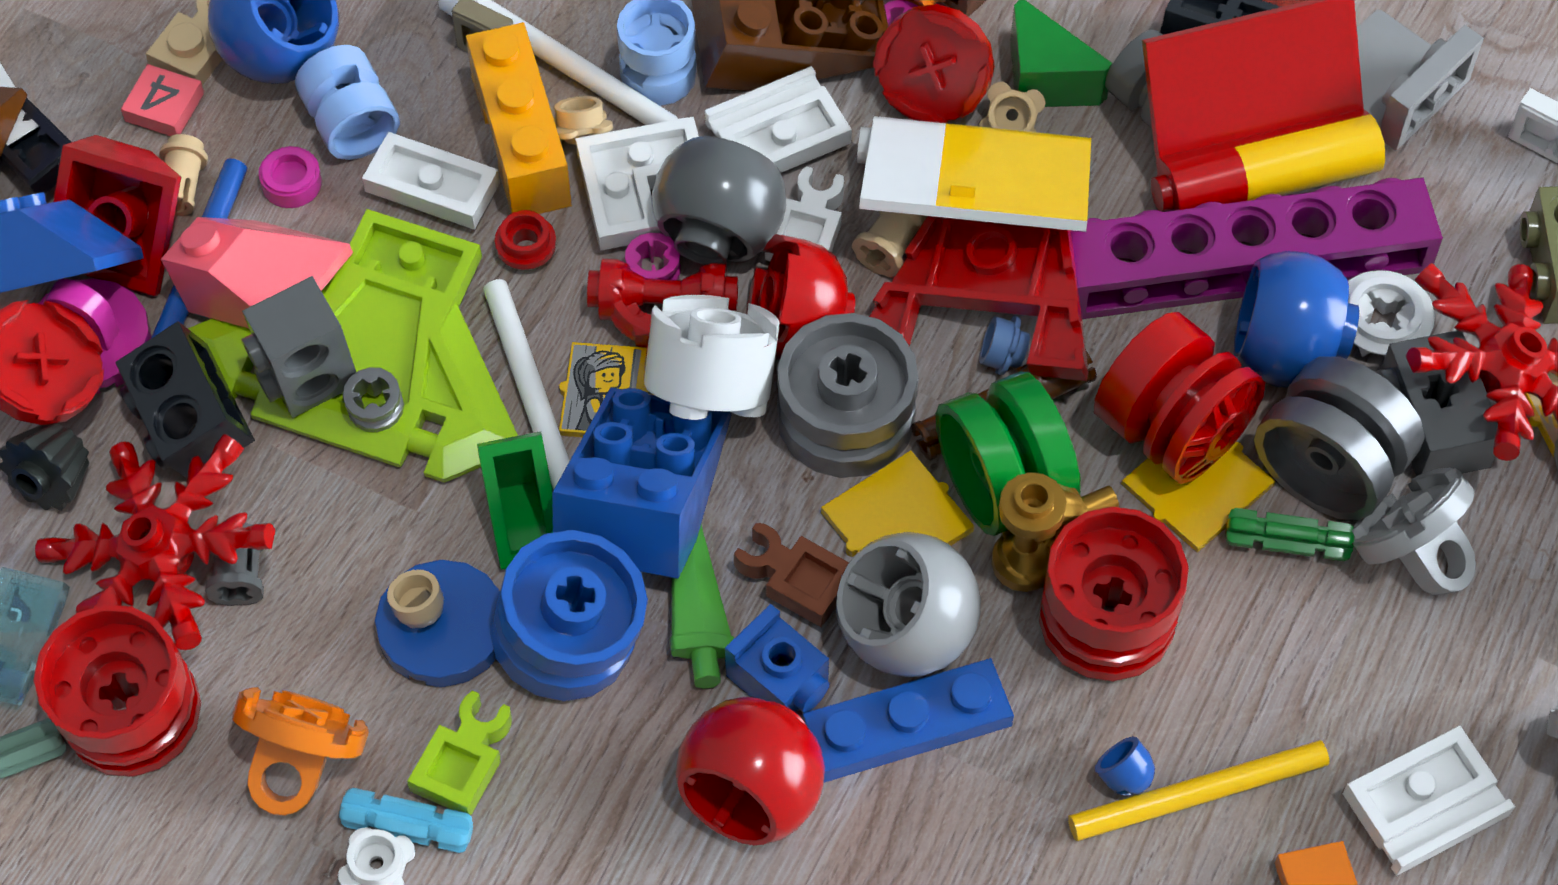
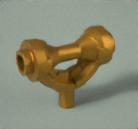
(1035, 513)

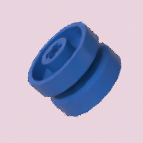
(568, 615)

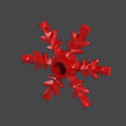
(1509, 357)
(158, 541)

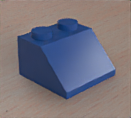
(55, 242)

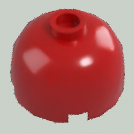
(799, 286)

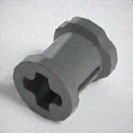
(236, 582)

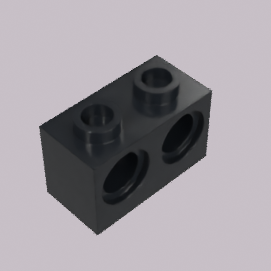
(191, 397)

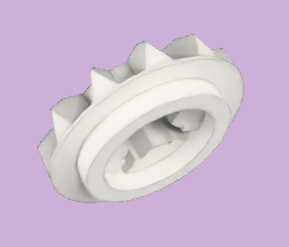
(1389, 293)

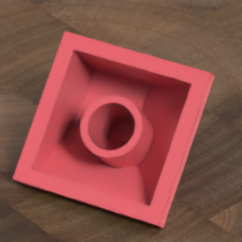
(237, 263)

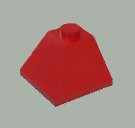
(128, 192)

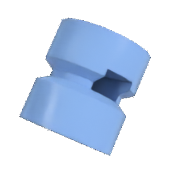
(657, 49)
(346, 101)

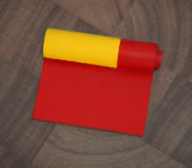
(1259, 106)

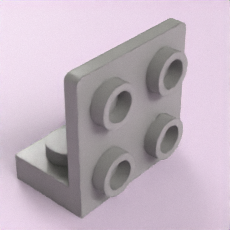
(1408, 77)

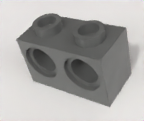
(298, 347)

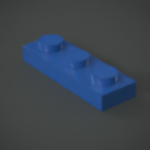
(910, 719)

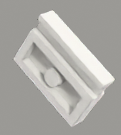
(783, 120)
(1428, 800)

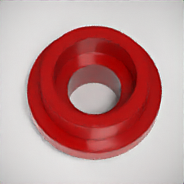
(520, 227)

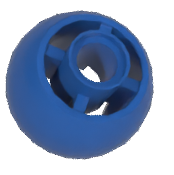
(271, 37)
(1293, 314)

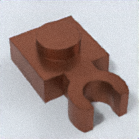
(800, 577)

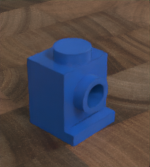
(752, 667)

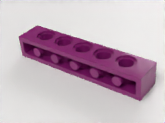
(1397, 210)

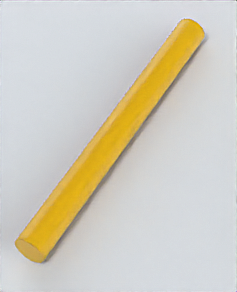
(1198, 790)

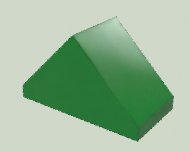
(1055, 61)
(516, 492)

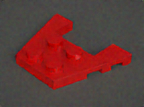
(999, 272)

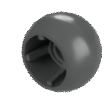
(718, 200)

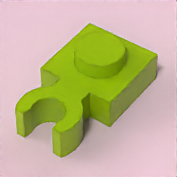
(461, 763)

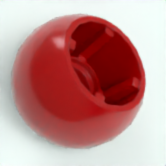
(750, 770)

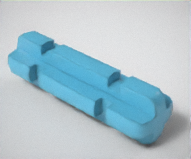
(407, 818)

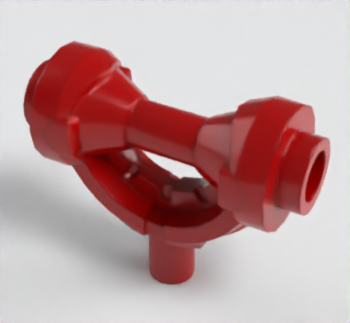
(621, 292)

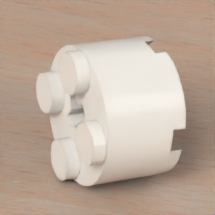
(711, 356)

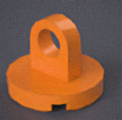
(298, 733)

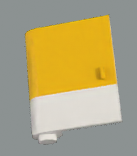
(975, 173)

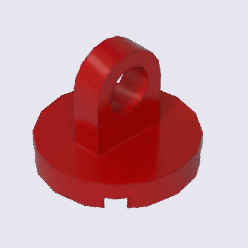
(934, 64)
(47, 362)

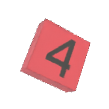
(162, 100)

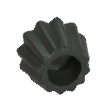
(45, 464)

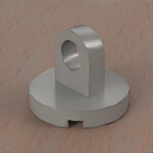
(1418, 527)

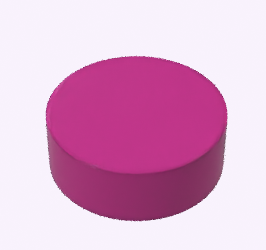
(290, 177)

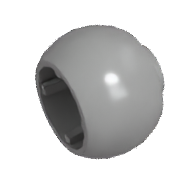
(908, 604)

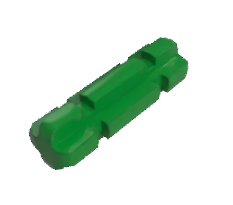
(1290, 534)

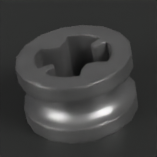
(373, 382)

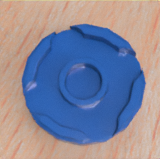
(459, 640)

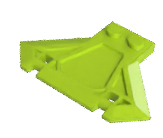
(399, 315)

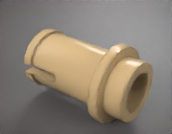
(186, 157)

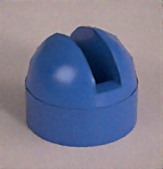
(1126, 767)

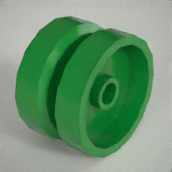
(1002, 438)

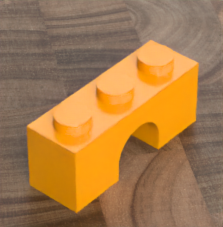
(519, 119)

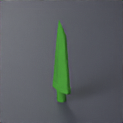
(699, 617)

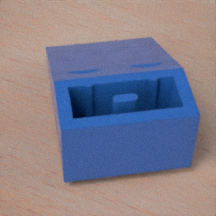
(642, 479)

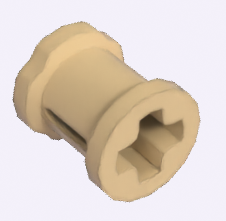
(886, 242)

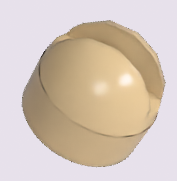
(416, 598)

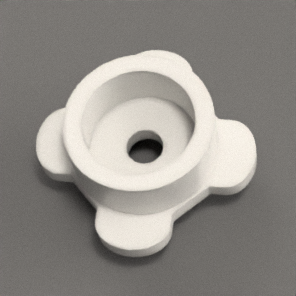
(373, 844)

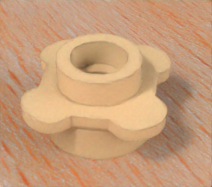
(1004, 98)
(580, 118)

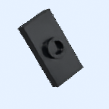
(37, 154)

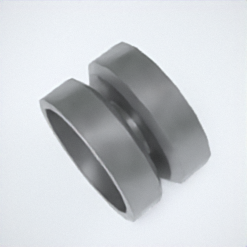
(846, 395)
(1339, 437)

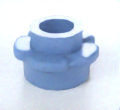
(1004, 344)

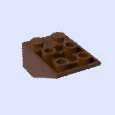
(766, 40)

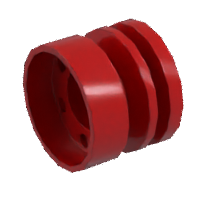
(1178, 397)
(1117, 562)
(93, 669)

